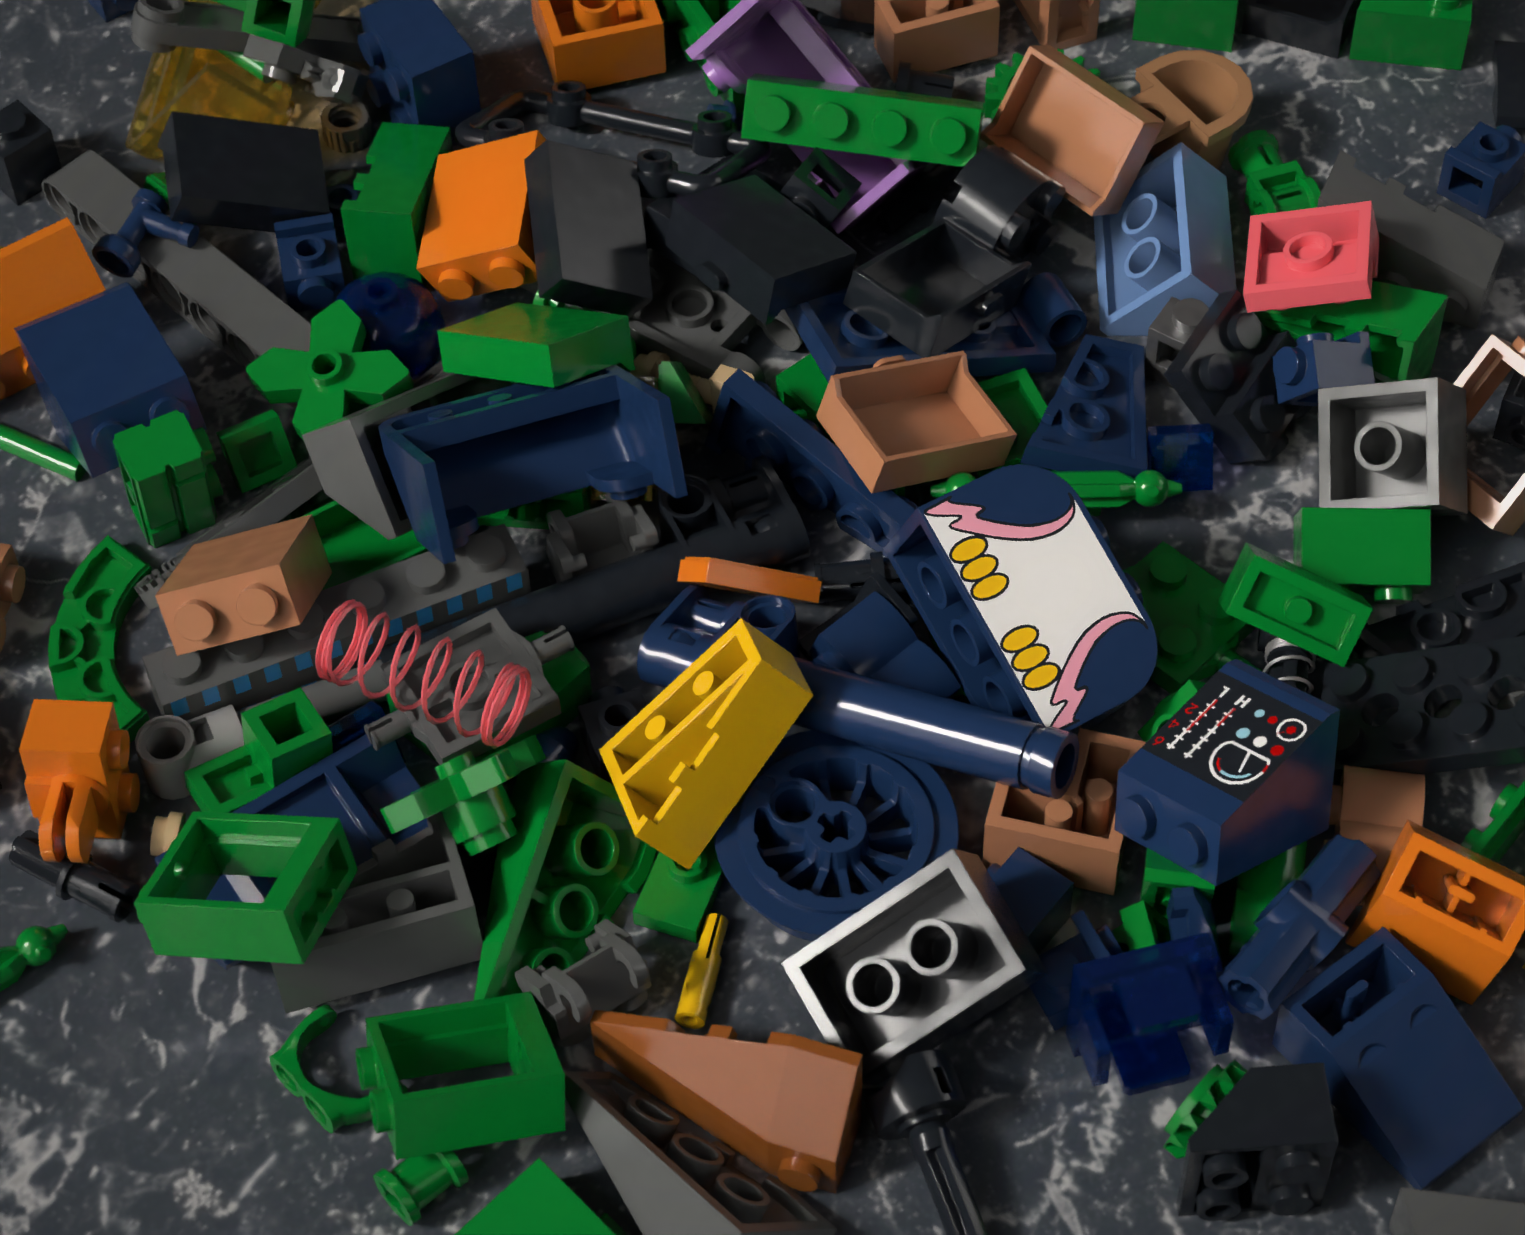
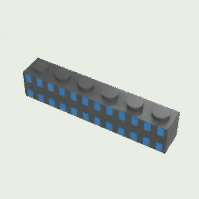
(280, 661)

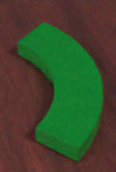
(88, 630)

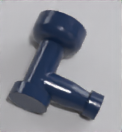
(119, 251)

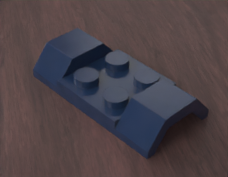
(344, 786)

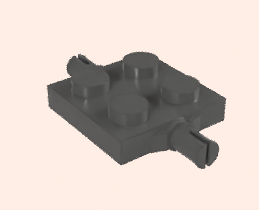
(499, 648)

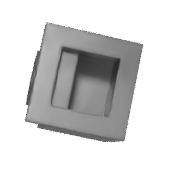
(1170, 333)

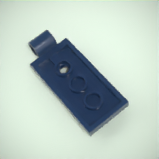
(1016, 340)

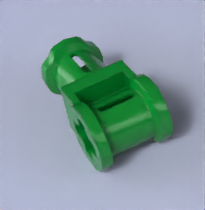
(1271, 182)

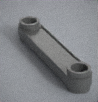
(166, 24)

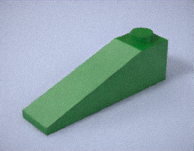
(557, 874)

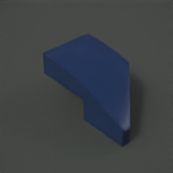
(1190, 915)

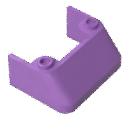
(789, 42)

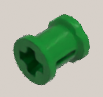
(419, 1182)

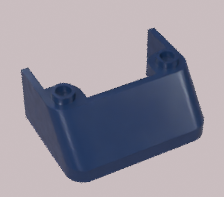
(528, 447)

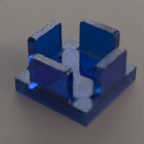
(1136, 1004)

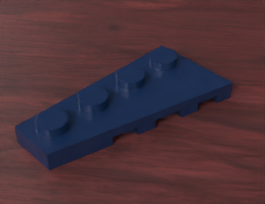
(758, 424)

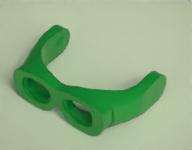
(328, 1109)

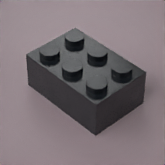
(915, 965)

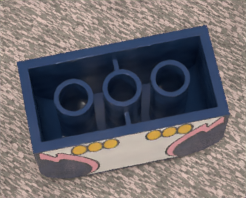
(1027, 599)

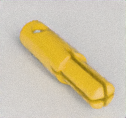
(702, 975)

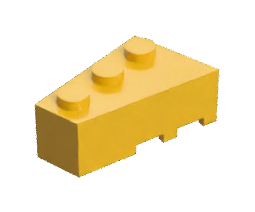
(705, 741)

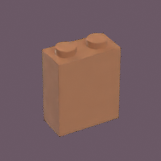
(244, 585)

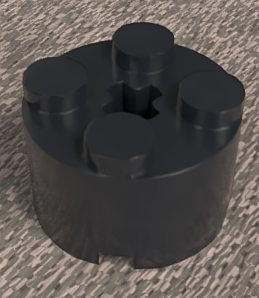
(1004, 203)

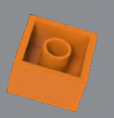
(600, 39)

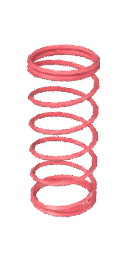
(358, 647)

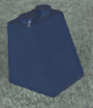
(103, 373)

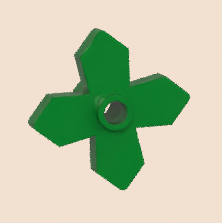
(333, 375)
(469, 796)

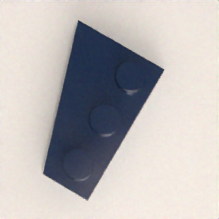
(1095, 413)

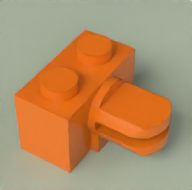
(77, 776)

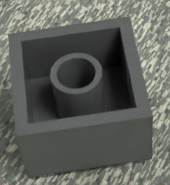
(1394, 446)

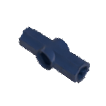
(1300, 926)

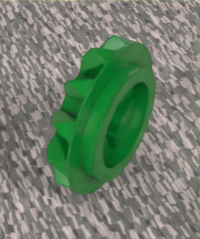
(1199, 1105)

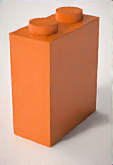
(480, 220)

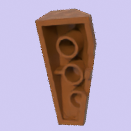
(776, 1103)

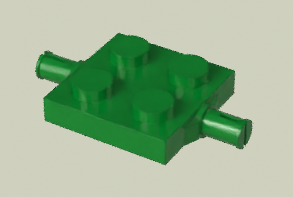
(1187, 618)

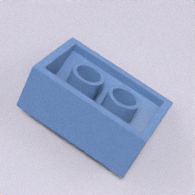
(1164, 243)

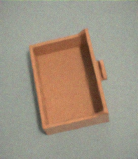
(1074, 129)
(914, 421)

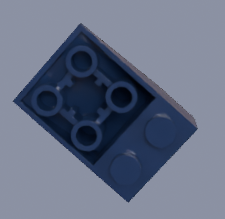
(1397, 1059)

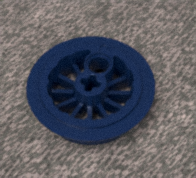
(837, 838)

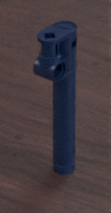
(867, 708)

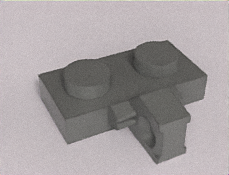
(324, 77)

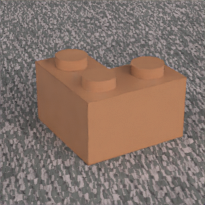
(935, 33)
(1069, 832)

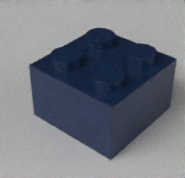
(418, 64)

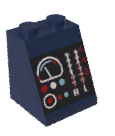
(1232, 775)

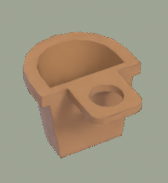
(1199, 100)

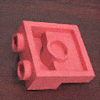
(1311, 257)

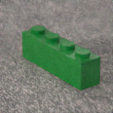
(862, 120)

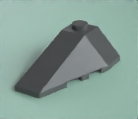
(352, 457)
(677, 1179)

